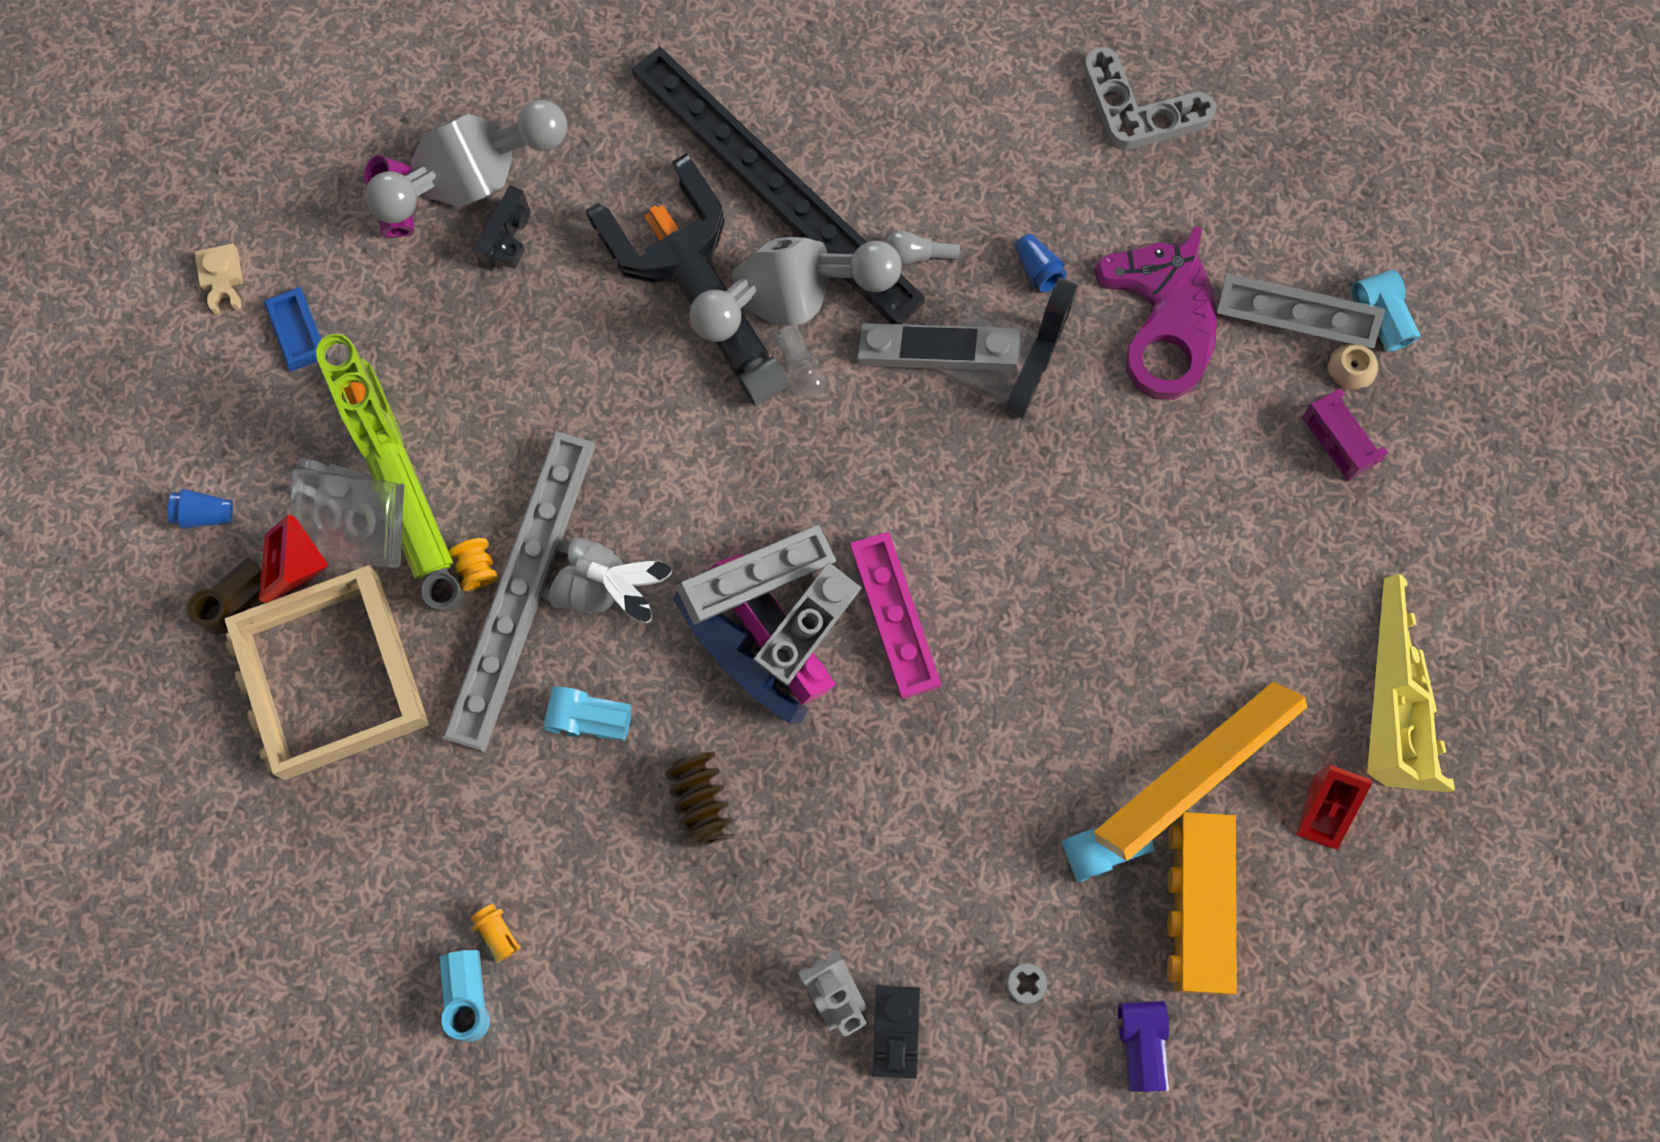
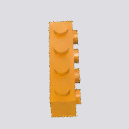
(1203, 905)

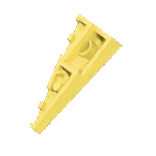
(1403, 724)

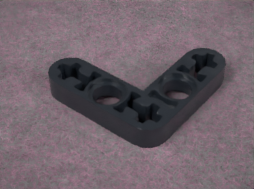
(1043, 347)

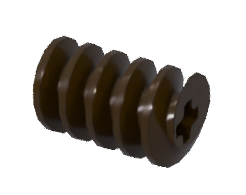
(698, 800)

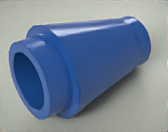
(1039, 263)
(198, 509)

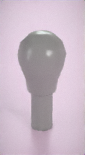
(914, 248)

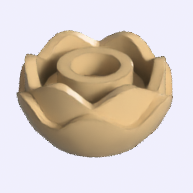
(1348, 376)

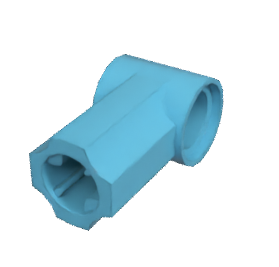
(1388, 292)
(580, 714)
(1091, 858)
(461, 991)

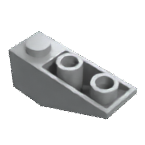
(807, 623)

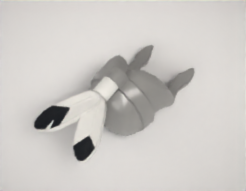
(599, 579)

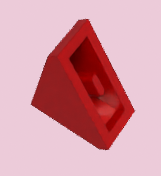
(288, 559)
(1332, 805)

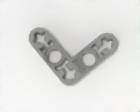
(1140, 117)

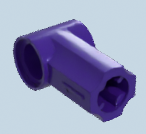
(1144, 1036)

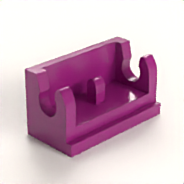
(1342, 436)

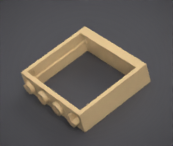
(253, 681)

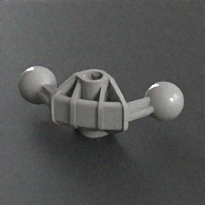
(464, 160)
(788, 284)

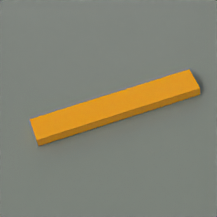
(1199, 770)

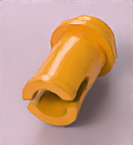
(495, 932)

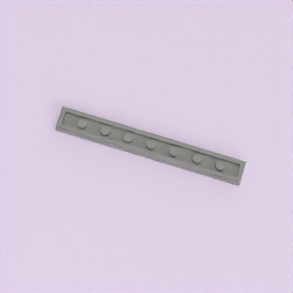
(519, 592)

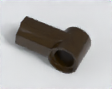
(233, 594)

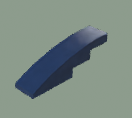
(731, 649)

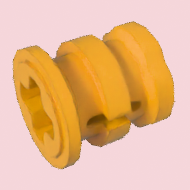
(473, 564)

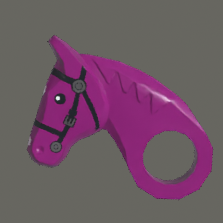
(1183, 309)

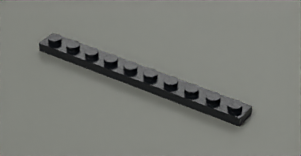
(764, 173)

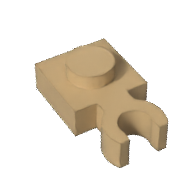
(218, 272)

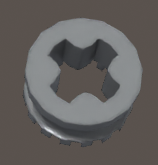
(1040, 984)

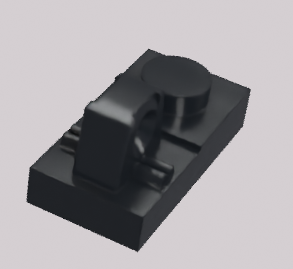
(497, 241)
(896, 1032)

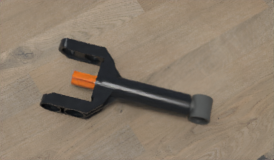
(685, 259)

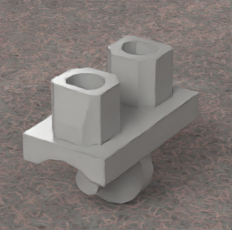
(835, 994)

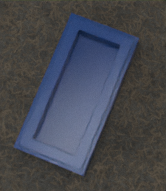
(294, 328)

